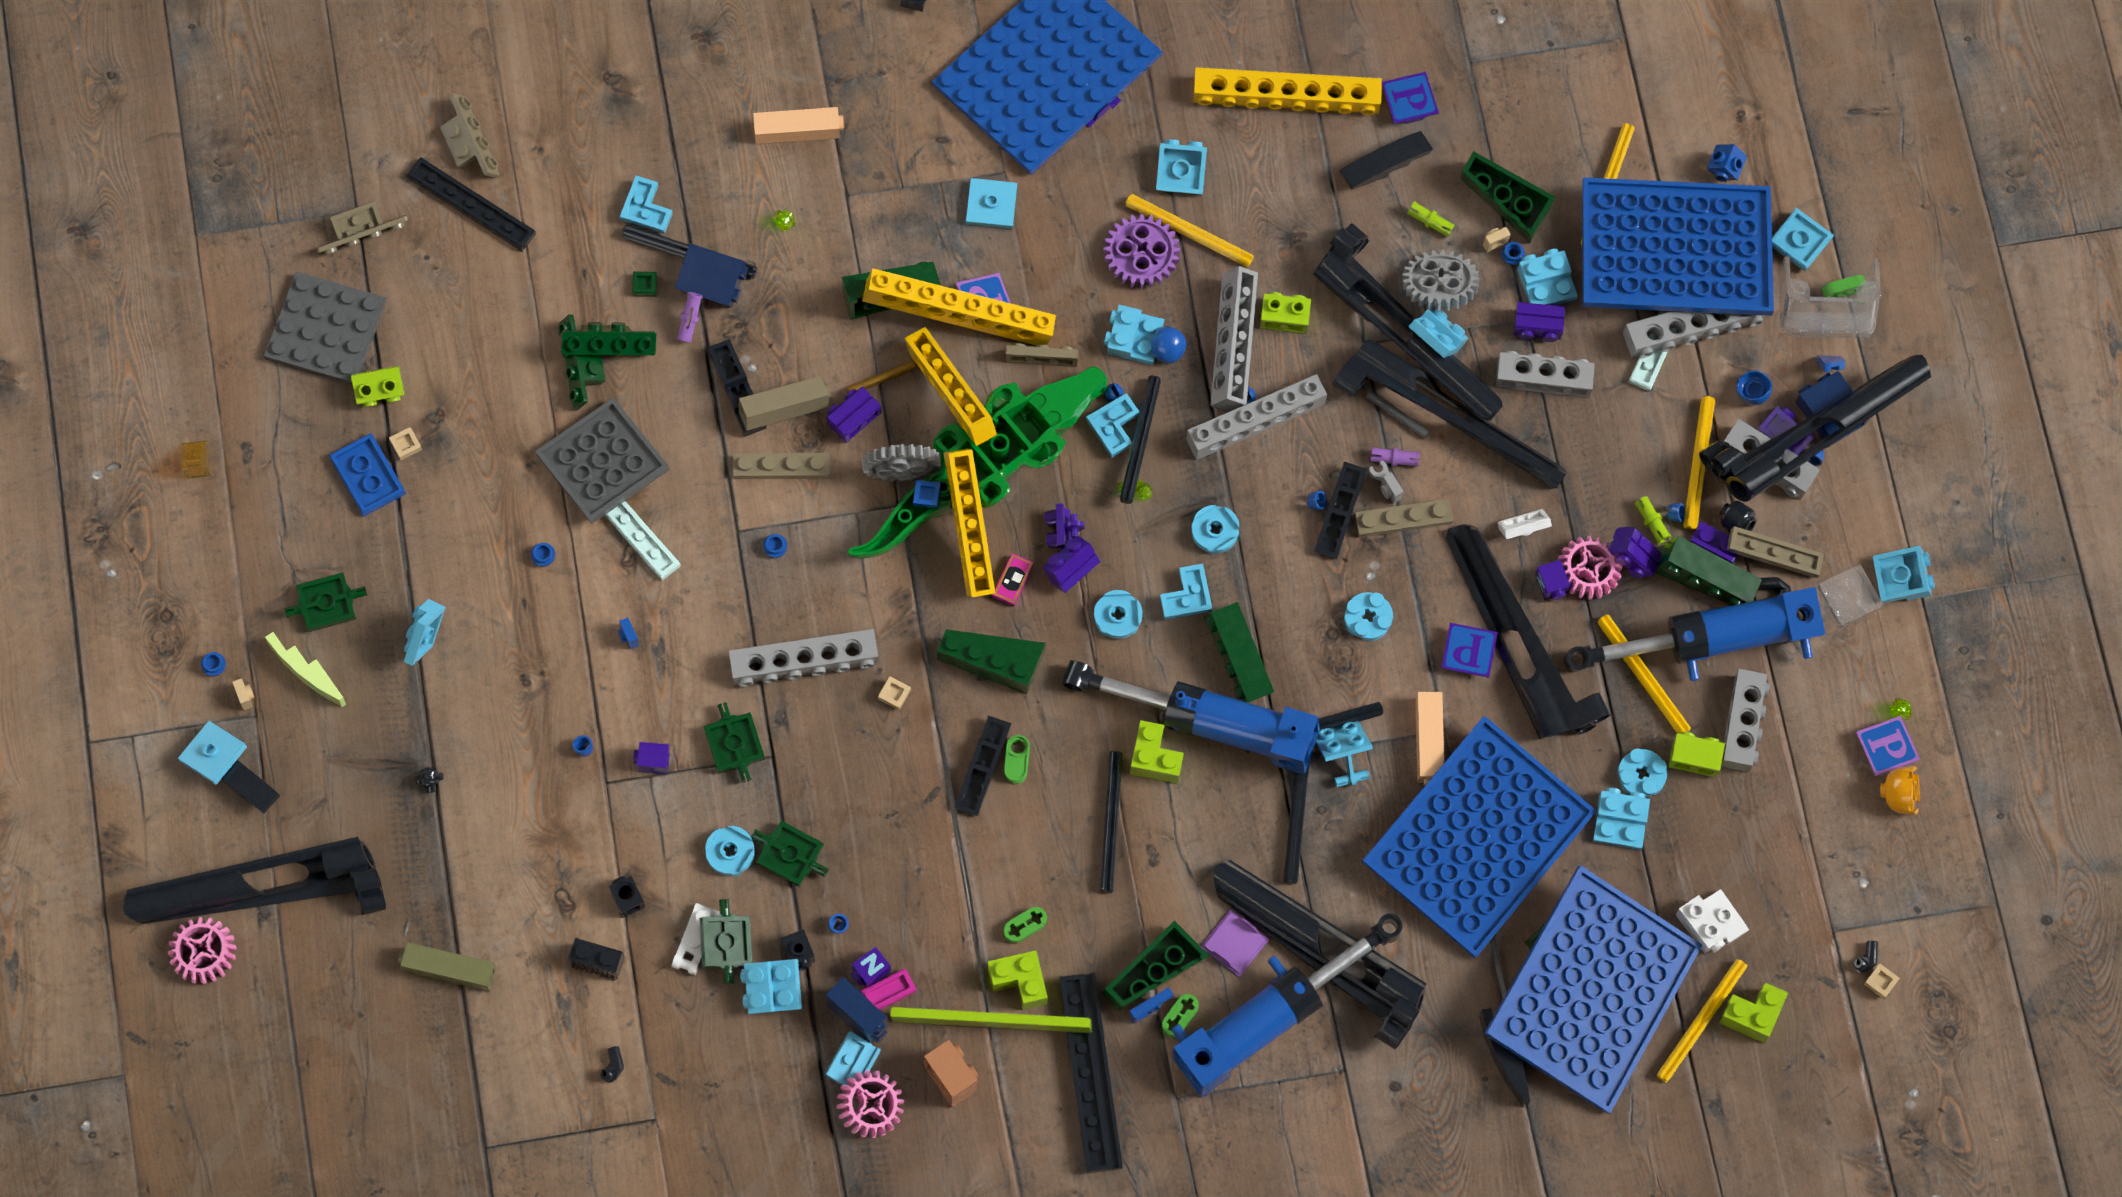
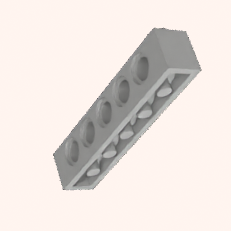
(1234, 339)
(1640, 345)
(1256, 417)
(814, 648)

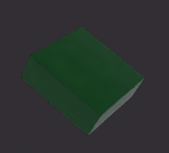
(644, 284)

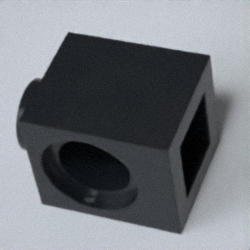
(630, 905)

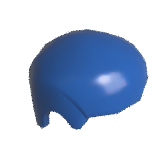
(1168, 344)
(1754, 388)

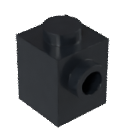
(798, 947)

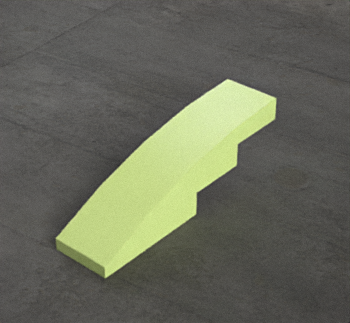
(310, 674)

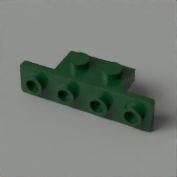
(608, 340)
(580, 369)

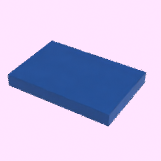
(367, 474)

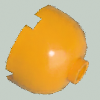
(1901, 790)

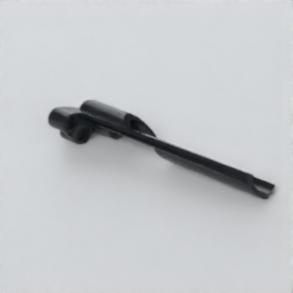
(1357, 287)
(1400, 377)
(1764, 466)
(1545, 693)
(332, 869)
(1384, 990)

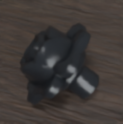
(429, 777)

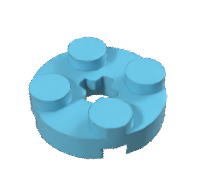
(1214, 542)
(1109, 625)
(1362, 627)
(1647, 760)
(717, 856)

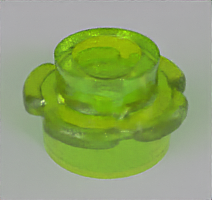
(784, 219)
(1901, 708)

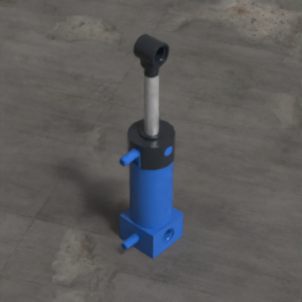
(1723, 631)
(1195, 711)
(1266, 1015)

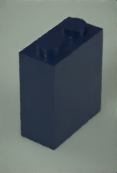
(712, 275)
(1820, 396)
(857, 1011)

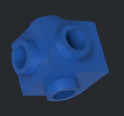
(1726, 162)

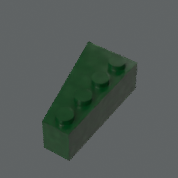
(1511, 196)
(854, 286)
(1706, 572)
(1239, 653)
(993, 657)
(1159, 963)

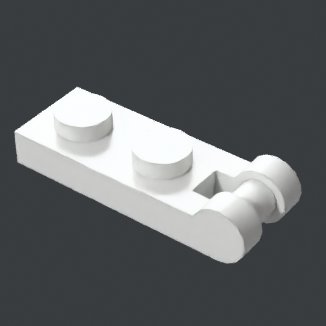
(691, 940)

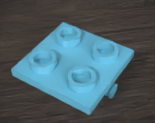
(1344, 742)

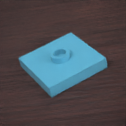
(991, 203)
(1801, 239)
(212, 752)

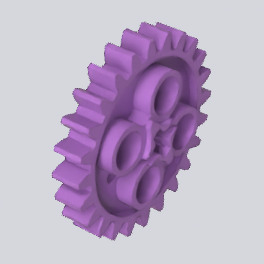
(1156, 238)

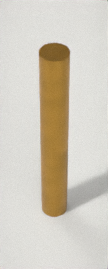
(884, 376)

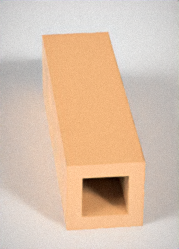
(797, 125)
(1429, 734)

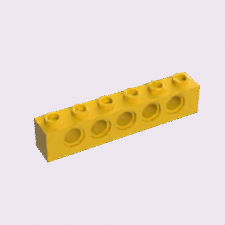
(950, 386)
(969, 522)

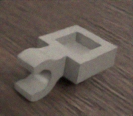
(1390, 486)

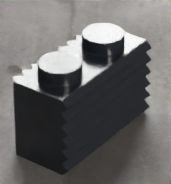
(596, 958)

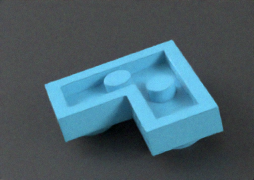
(639, 207)
(1108, 422)
(1193, 598)

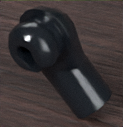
(1774, 583)
(1868, 960)
(615, 1066)

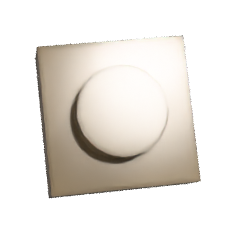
(1496, 238)
(405, 443)
(244, 693)
(894, 693)
(1881, 981)

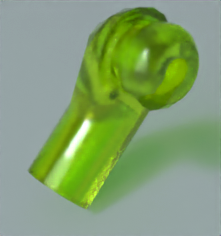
(1143, 488)

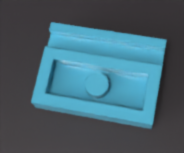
(852, 1057)

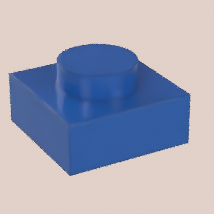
(927, 494)
(627, 633)

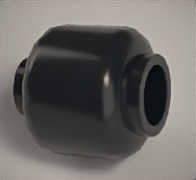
(1737, 515)

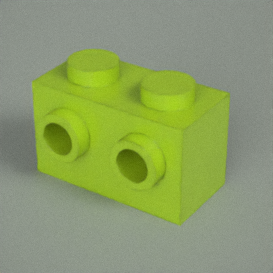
(1285, 313)
(378, 385)
(1696, 754)

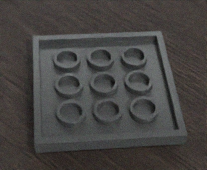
(325, 328)
(602, 460)

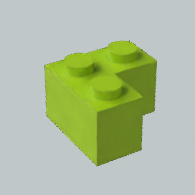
(1150, 759)
(1020, 972)
(1755, 1018)

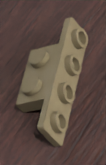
(466, 139)
(358, 223)

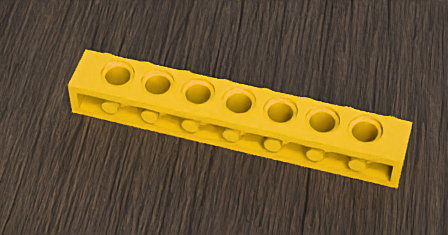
(1297, 83)
(958, 307)

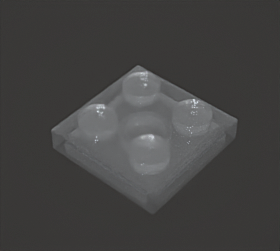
(1850, 596)

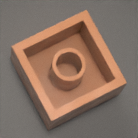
(951, 1073)

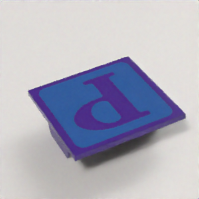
(1410, 98)
(1469, 650)

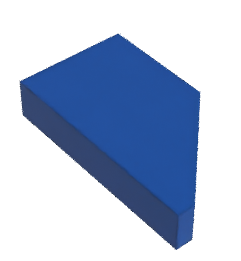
(1830, 362)
(1150, 1006)

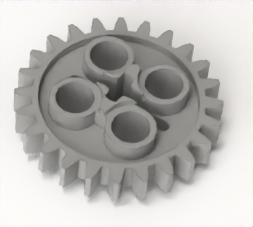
(1440, 280)
(901, 462)

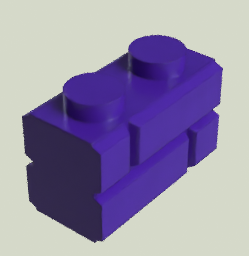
(1539, 321)
(853, 414)
(1634, 552)
(1071, 564)

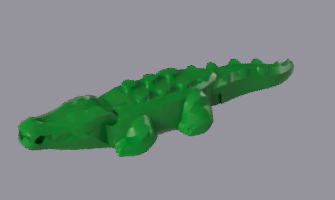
(1027, 435)

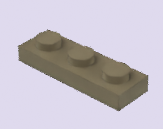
(1042, 355)

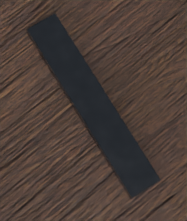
(471, 204)

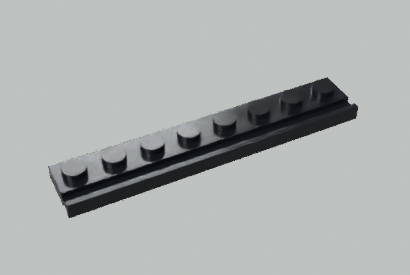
(1091, 1075)

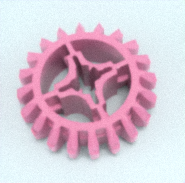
(1606, 560)
(207, 942)
(863, 1096)

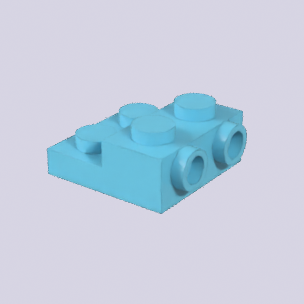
(1181, 167)
(1547, 278)
(1439, 332)
(1132, 334)
(1903, 574)
(423, 631)
(1621, 819)
(771, 986)

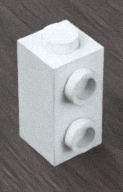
(1702, 925)

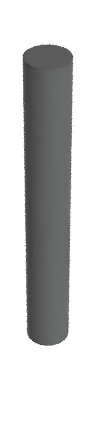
(1397, 414)

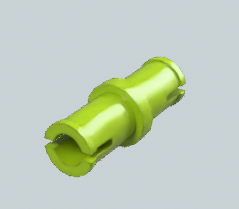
(1431, 219)
(1652, 520)

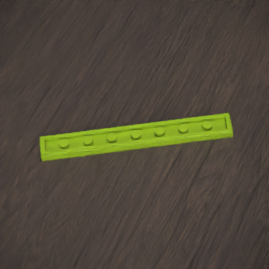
(989, 1019)

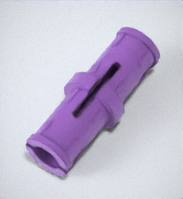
(693, 301)
(1395, 456)

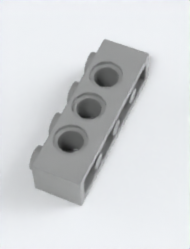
(1534, 381)
(1795, 486)
(1745, 683)

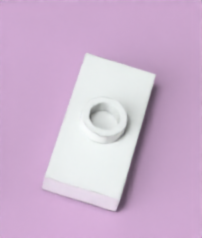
(1524, 524)
(1726, 915)

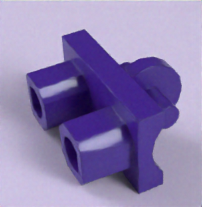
(1066, 526)

